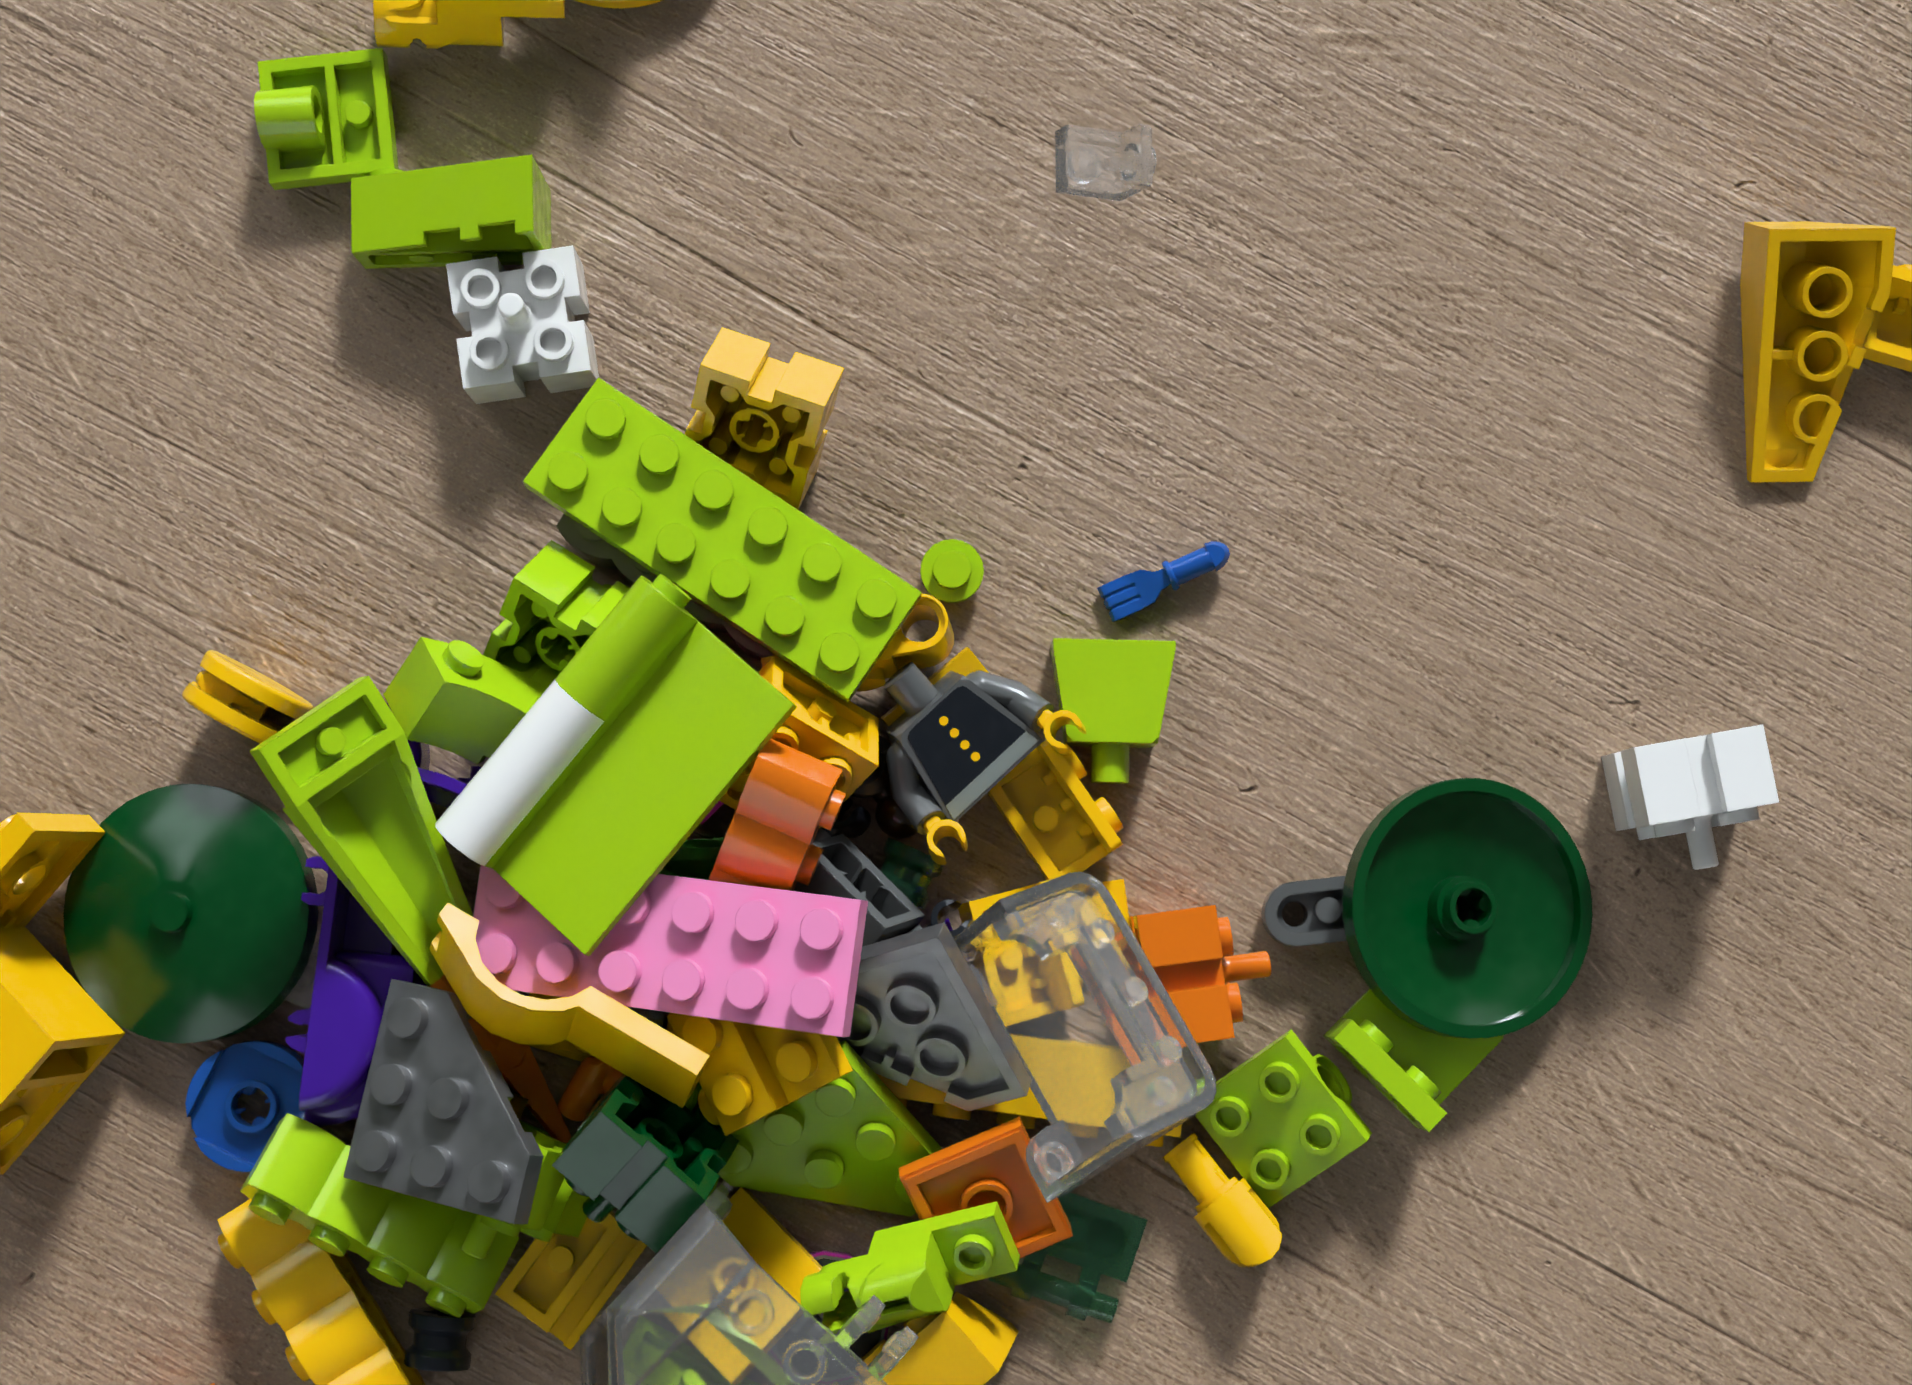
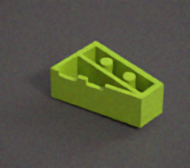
(450, 214)

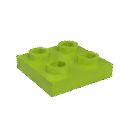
(325, 117)
(1283, 1118)

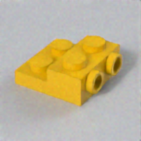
(757, 1067)

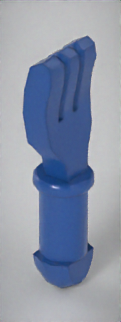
(1142, 588)

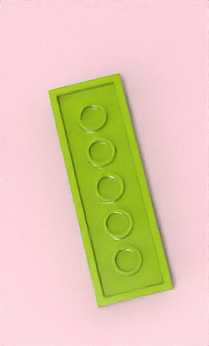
(723, 539)

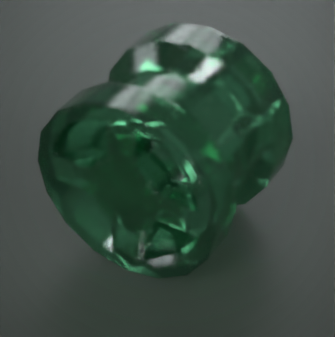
(910, 871)

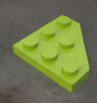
(834, 1145)

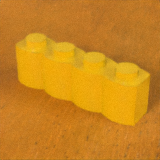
(317, 1301)

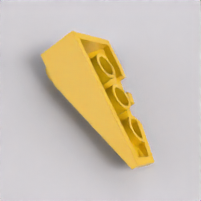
(1804, 326)

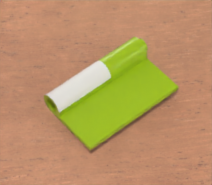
(616, 763)

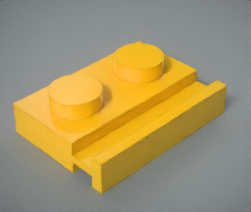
(570, 1277)

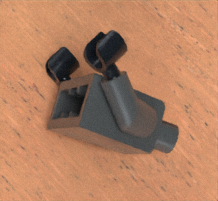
(850, 874)

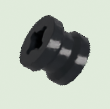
(439, 1341)

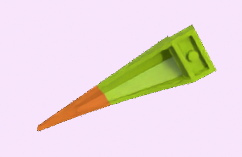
(368, 816)

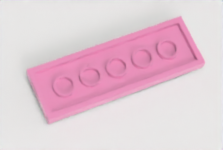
(691, 952)

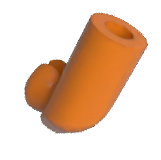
(586, 1085)

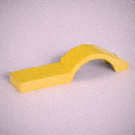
(586, 1019)

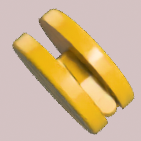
(241, 697)

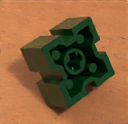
(644, 1161)

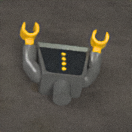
(960, 744)

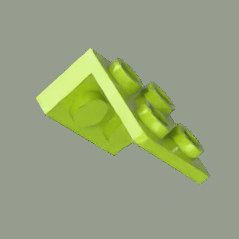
(1405, 1062)

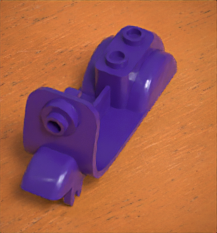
(352, 983)

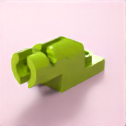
(914, 1267)

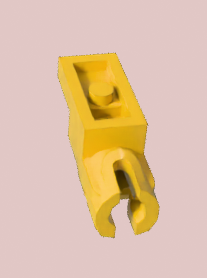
(453, 21)

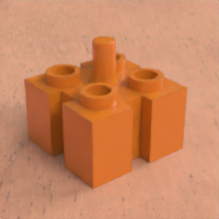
(1196, 964)

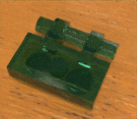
(1101, 1243)

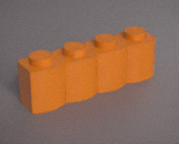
(779, 819)

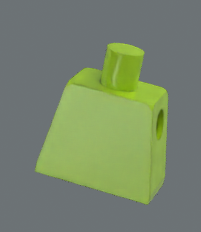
(1116, 694)

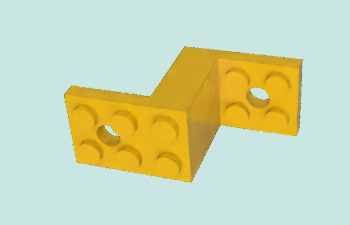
(47, 1021)

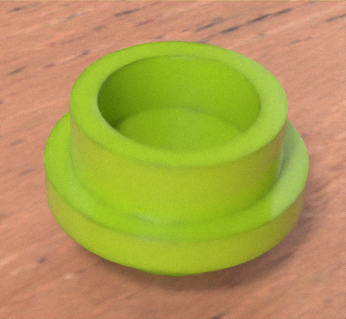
(952, 571)

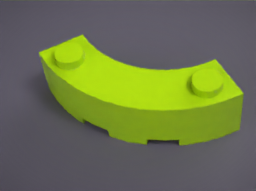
(459, 698)

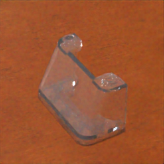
(1088, 1026)

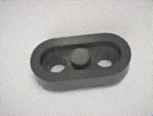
(1321, 907)

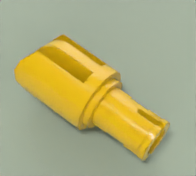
(1227, 1207)

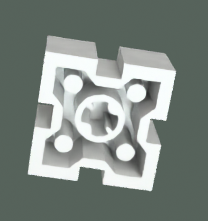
(522, 324)
(1691, 787)

